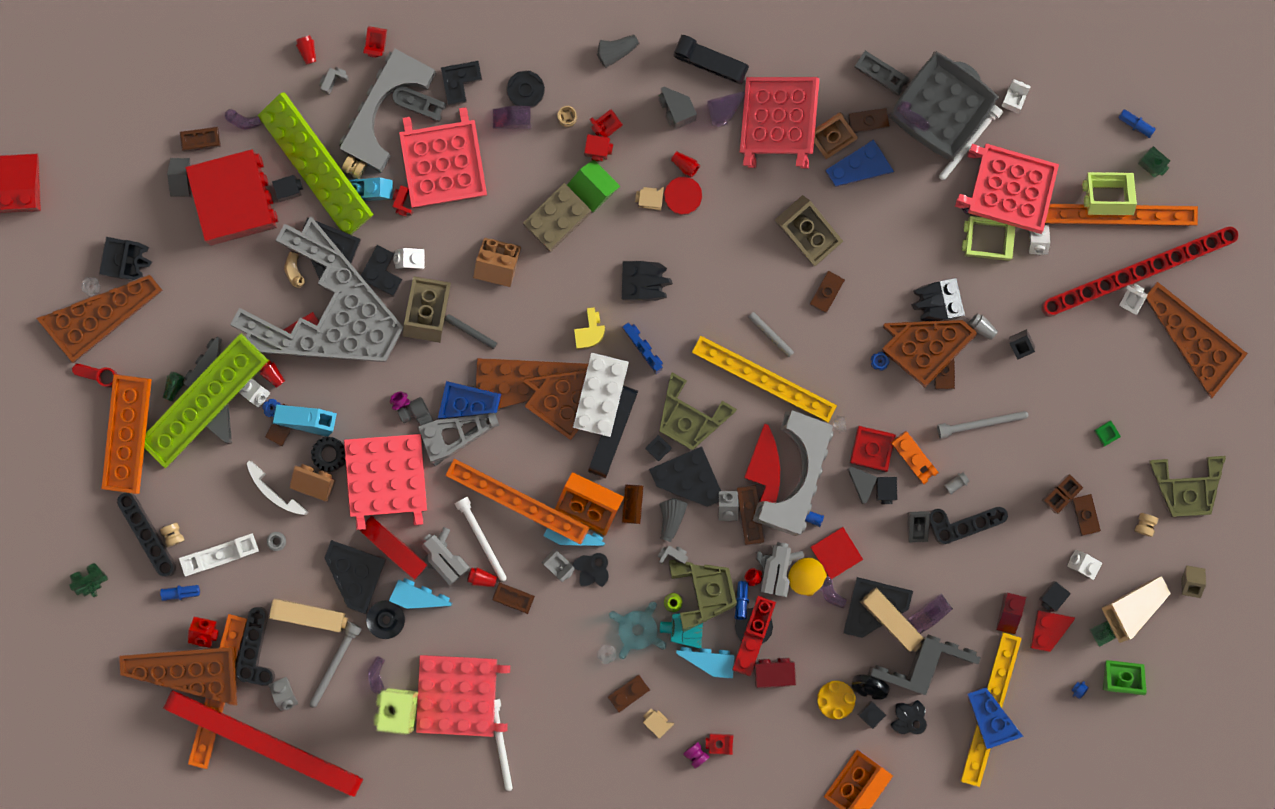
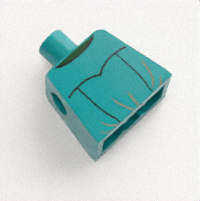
(690, 638)

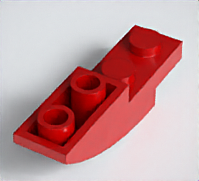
(753, 636)

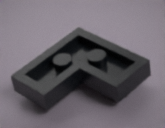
(455, 78)
(376, 273)

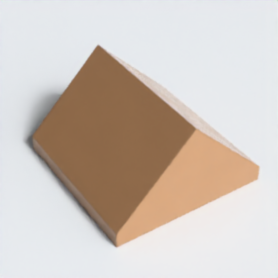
(834, 135)

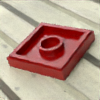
(872, 448)
(836, 553)

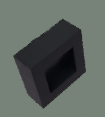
(658, 448)

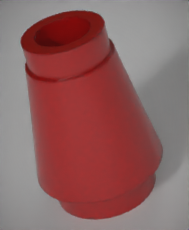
(307, 49)
(686, 164)
(272, 374)
(481, 578)

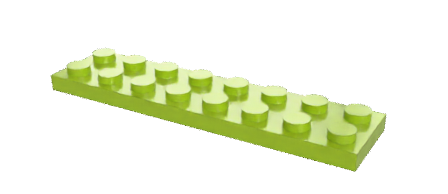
(315, 164)
(204, 400)

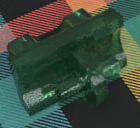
(89, 583)
(1103, 633)

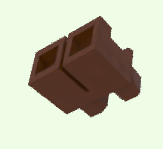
(1062, 493)

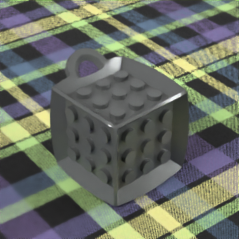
(950, 101)

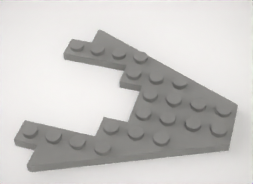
(354, 322)

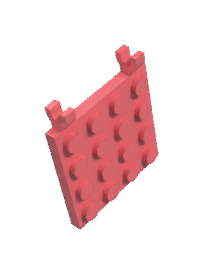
(779, 118)
(442, 162)
(1011, 188)
(385, 477)
(458, 696)

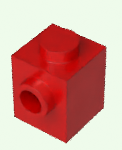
(598, 147)

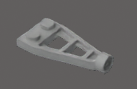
(434, 442)

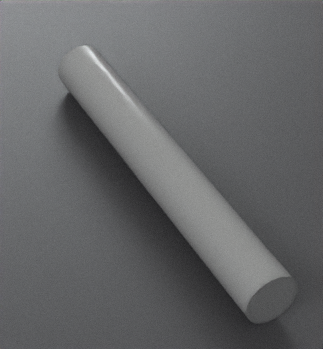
(775, 338)

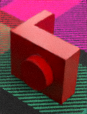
(375, 42)
(606, 124)
(400, 197)

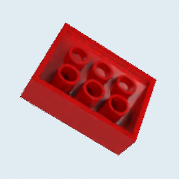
(19, 183)

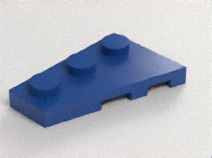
(860, 165)
(643, 347)
(467, 401)
(991, 719)

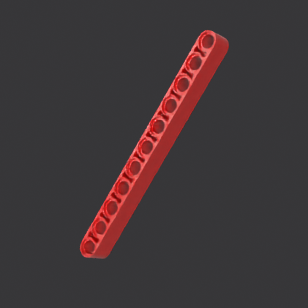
(1146, 265)
(263, 743)

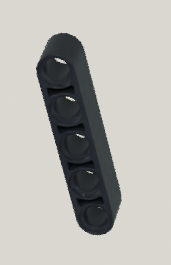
(608, 445)
(138, 529)

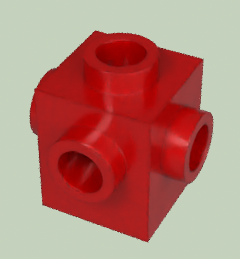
(202, 632)

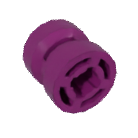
(696, 755)

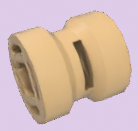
(566, 113)
(353, 167)
(1146, 524)
(174, 538)

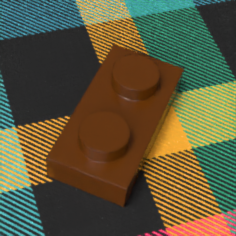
(629, 693)

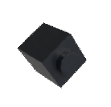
(287, 188)
(1022, 344)
(886, 489)
(1054, 597)
(871, 715)

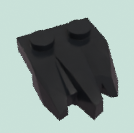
(123, 258)
(644, 281)
(939, 301)

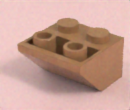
(497, 262)
(311, 483)

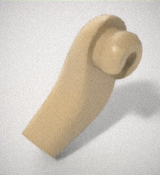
(292, 272)

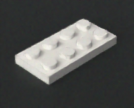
(600, 394)

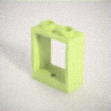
(1110, 180)
(1008, 239)

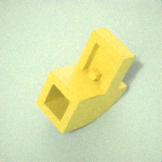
(592, 335)

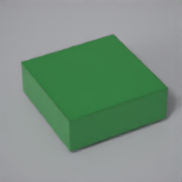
(1107, 433)

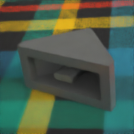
(178, 178)
(221, 425)
(862, 482)
(918, 526)

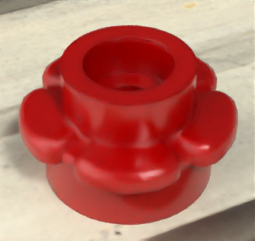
(753, 577)

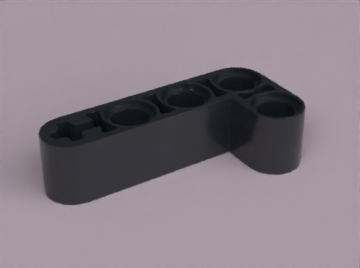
(710, 60)
(970, 523)
(256, 645)

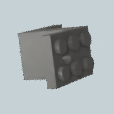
(924, 664)

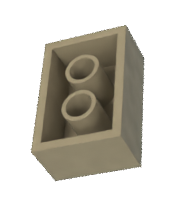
(557, 217)

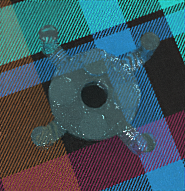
(646, 638)

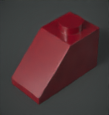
(1010, 613)

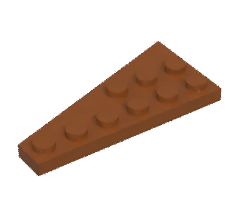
(91, 320)
(1203, 346)
(508, 375)
(196, 672)

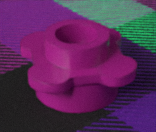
(399, 400)

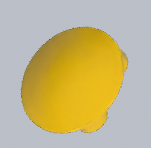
(806, 576)
(836, 699)

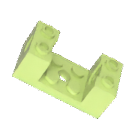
(405, 710)

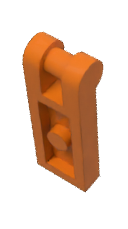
(914, 457)

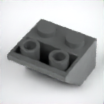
(678, 106)

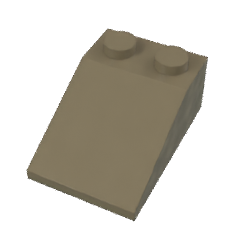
(808, 230)
(426, 309)

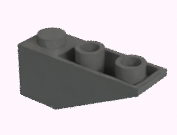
(204, 361)

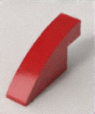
(765, 466)
(393, 548)

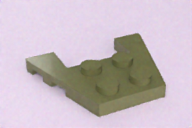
(686, 423)
(1189, 495)
(712, 590)

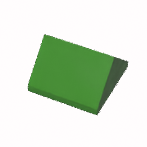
(593, 185)
(1124, 677)

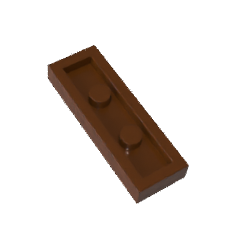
(748, 503)

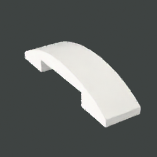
(257, 474)
(219, 555)

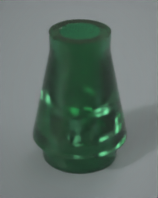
(173, 385)

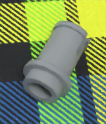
(957, 483)

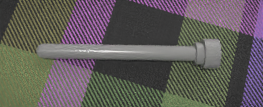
(947, 430)
(351, 632)

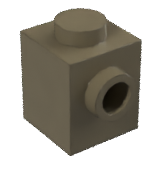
(1193, 581)

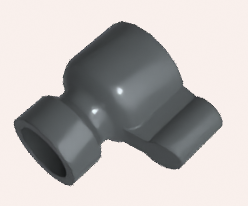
(416, 409)

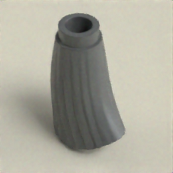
(613, 51)
(672, 515)

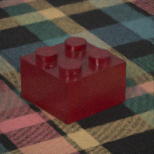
(774, 673)

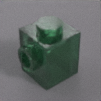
(1154, 162)

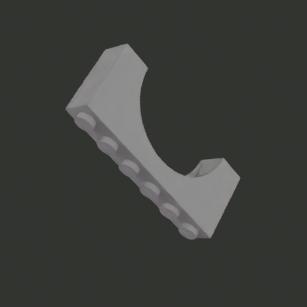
(398, 72)
(812, 440)

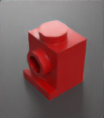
(727, 740)

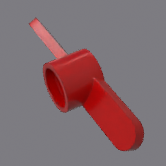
(92, 373)

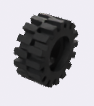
(317, 454)

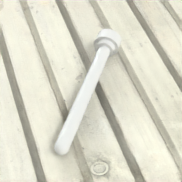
(994, 113)
(464, 506)
(501, 749)

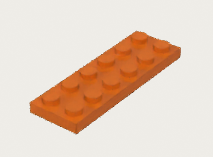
(126, 434)

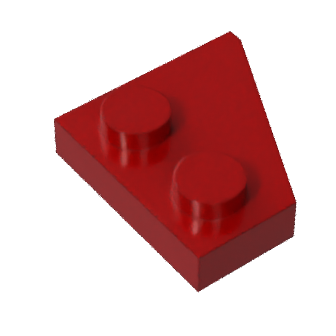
(1049, 630)

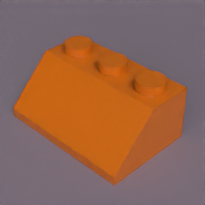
(589, 503)
(858, 783)

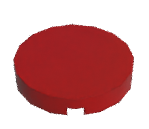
(683, 195)

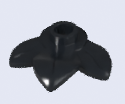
(591, 572)
(907, 716)

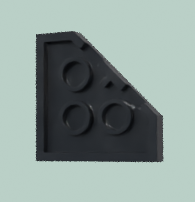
(344, 242)
(688, 477)
(354, 574)
(859, 619)

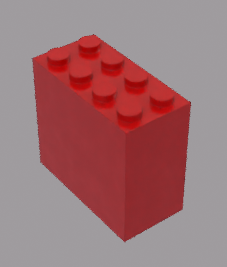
(232, 197)

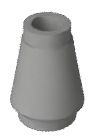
(983, 326)

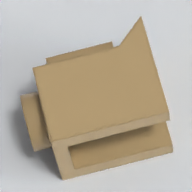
(649, 198)
(657, 722)

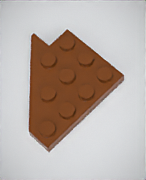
(926, 347)
(557, 399)

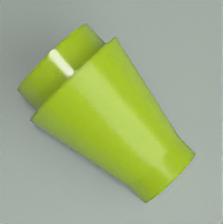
(667, 602)

